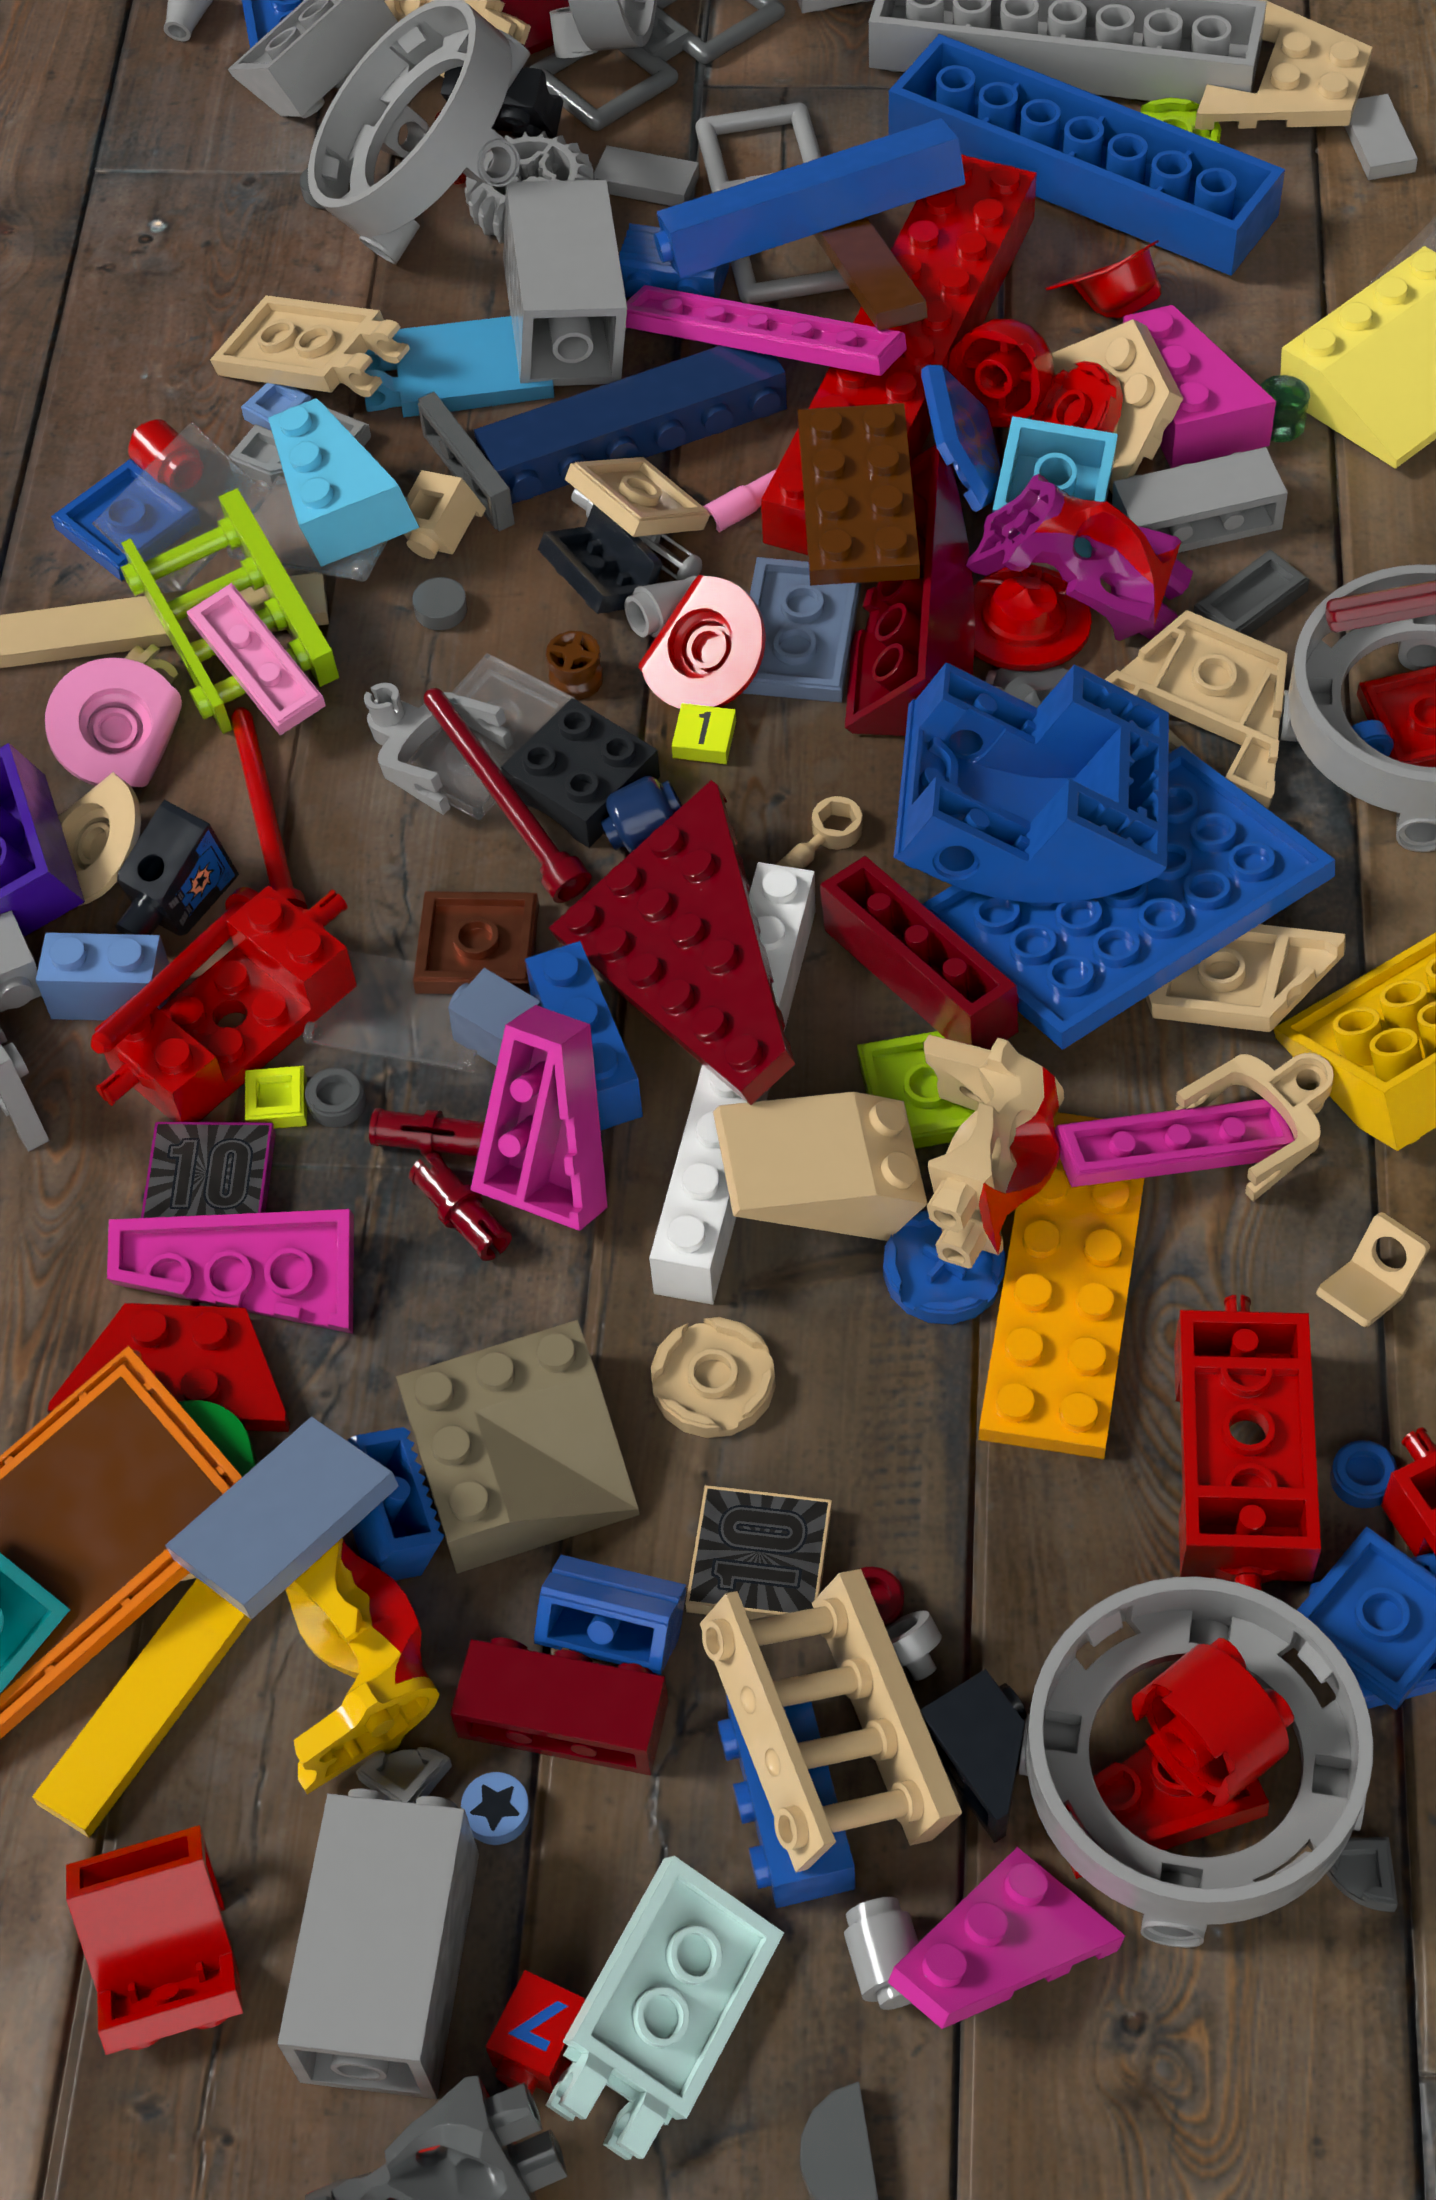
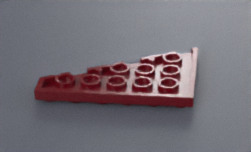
(685, 946)

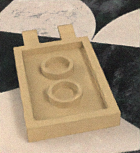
(309, 346)

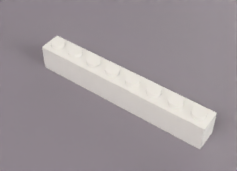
(697, 1207)

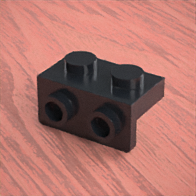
(601, 561)

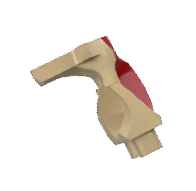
(998, 1152)

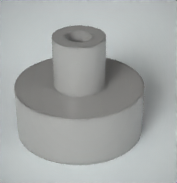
(913, 1639)

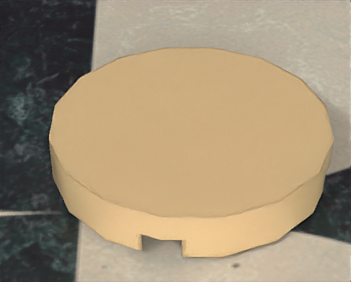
(713, 1377)

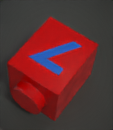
(531, 2034)

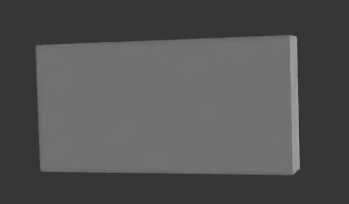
(1380, 138)
(647, 176)

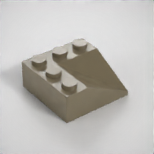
(517, 1446)

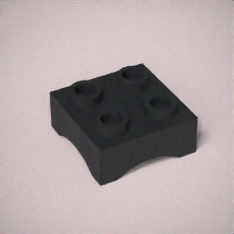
(526, 106)
(576, 766)

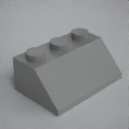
(311, 53)

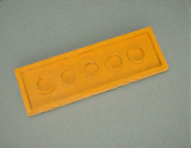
(1062, 1315)

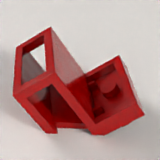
(154, 1939)

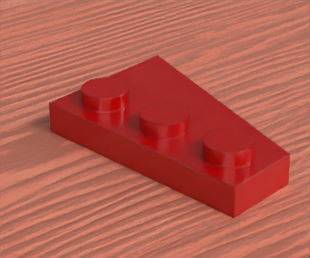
(1162, 1811)

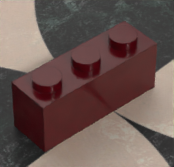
(560, 1705)

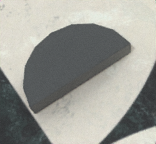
(837, 2149)

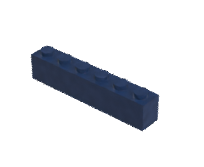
(633, 417)

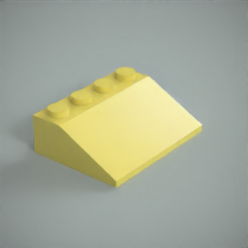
(1376, 363)

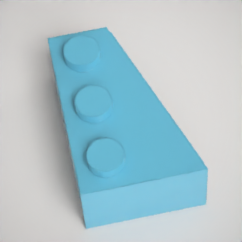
(336, 485)

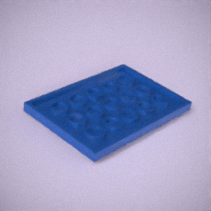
(1099, 956)

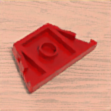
(195, 1355)

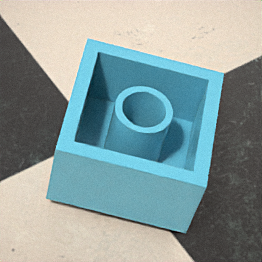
(1066, 455)

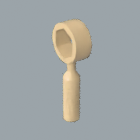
(804, 853)

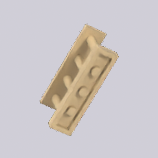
(882, 1699)

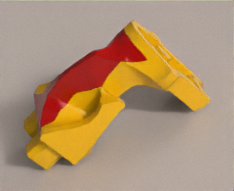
(366, 1629)

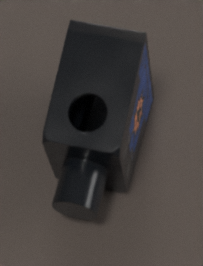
(173, 873)

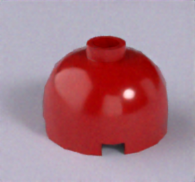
(1004, 368)

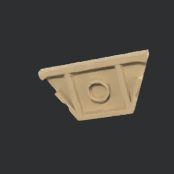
(1146, 386)
(1250, 979)

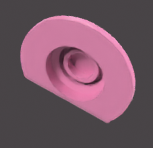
(112, 720)

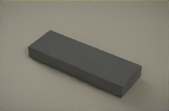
(465, 460)

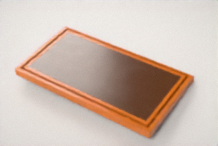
(91, 1511)

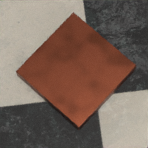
(474, 932)

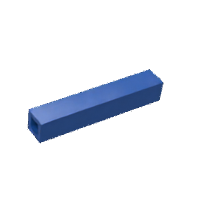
(810, 198)

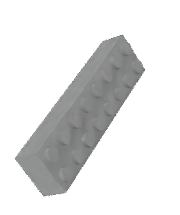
(1095, 45)

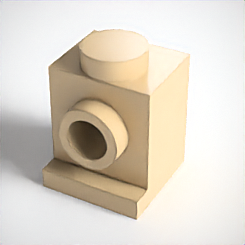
(443, 512)

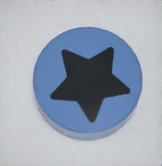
(496, 1808)

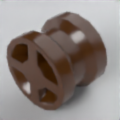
(567, 653)

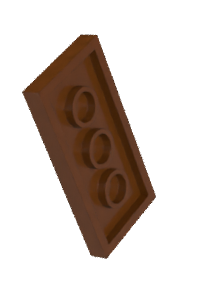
(858, 494)

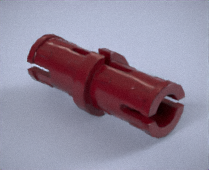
(394, 1130)
(460, 1206)

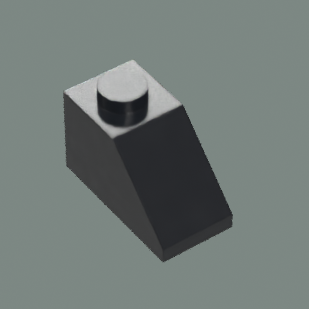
(980, 1746)

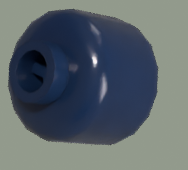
(638, 811)

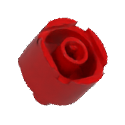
(1213, 1722)

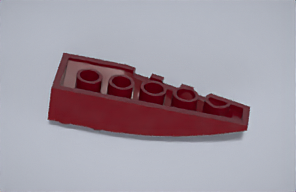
(916, 621)

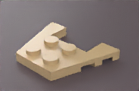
(1307, 82)
(1218, 684)

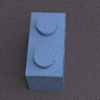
(96, 973)

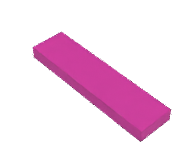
(1171, 1142)

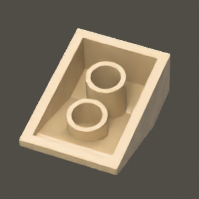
(822, 1163)

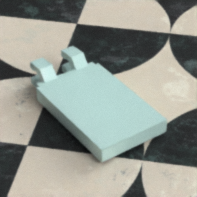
(664, 2006)

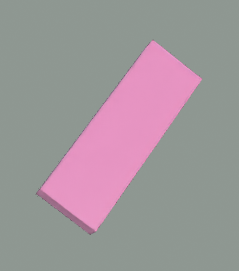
(256, 659)

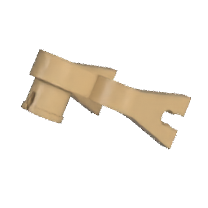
(1285, 1093)

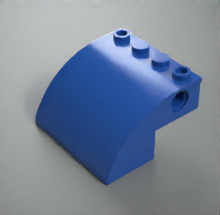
(1032, 797)

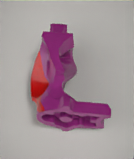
(1128, 557)

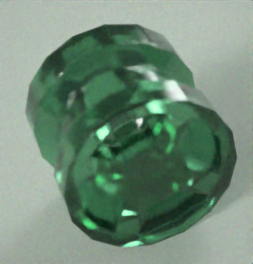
(1292, 401)

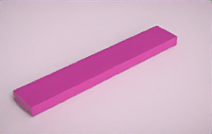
(765, 330)

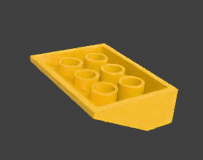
(1379, 1045)

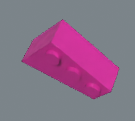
(1221, 403)

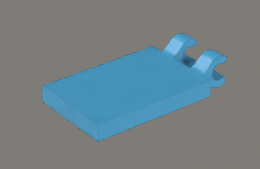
(459, 361)

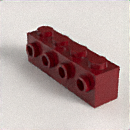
(918, 956)

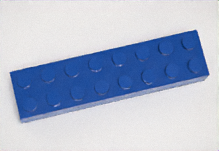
(1094, 153)

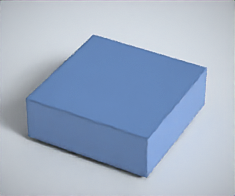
(270, 401)

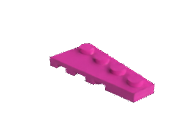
(269, 1263)

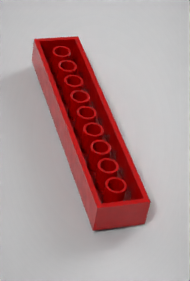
(957, 257)

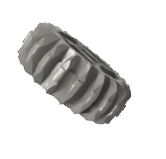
(539, 161)

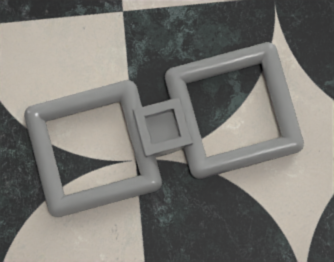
(707, 131)

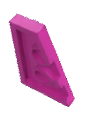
(1001, 1939)

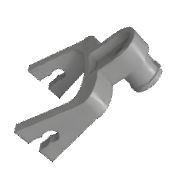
(405, 727)

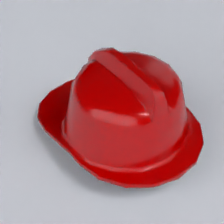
(1119, 287)

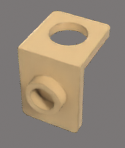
(1365, 1285)

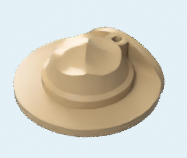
(101, 834)

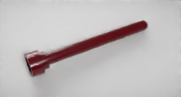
(562, 874)

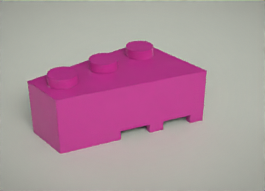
(544, 1122)

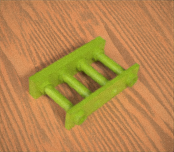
(258, 570)

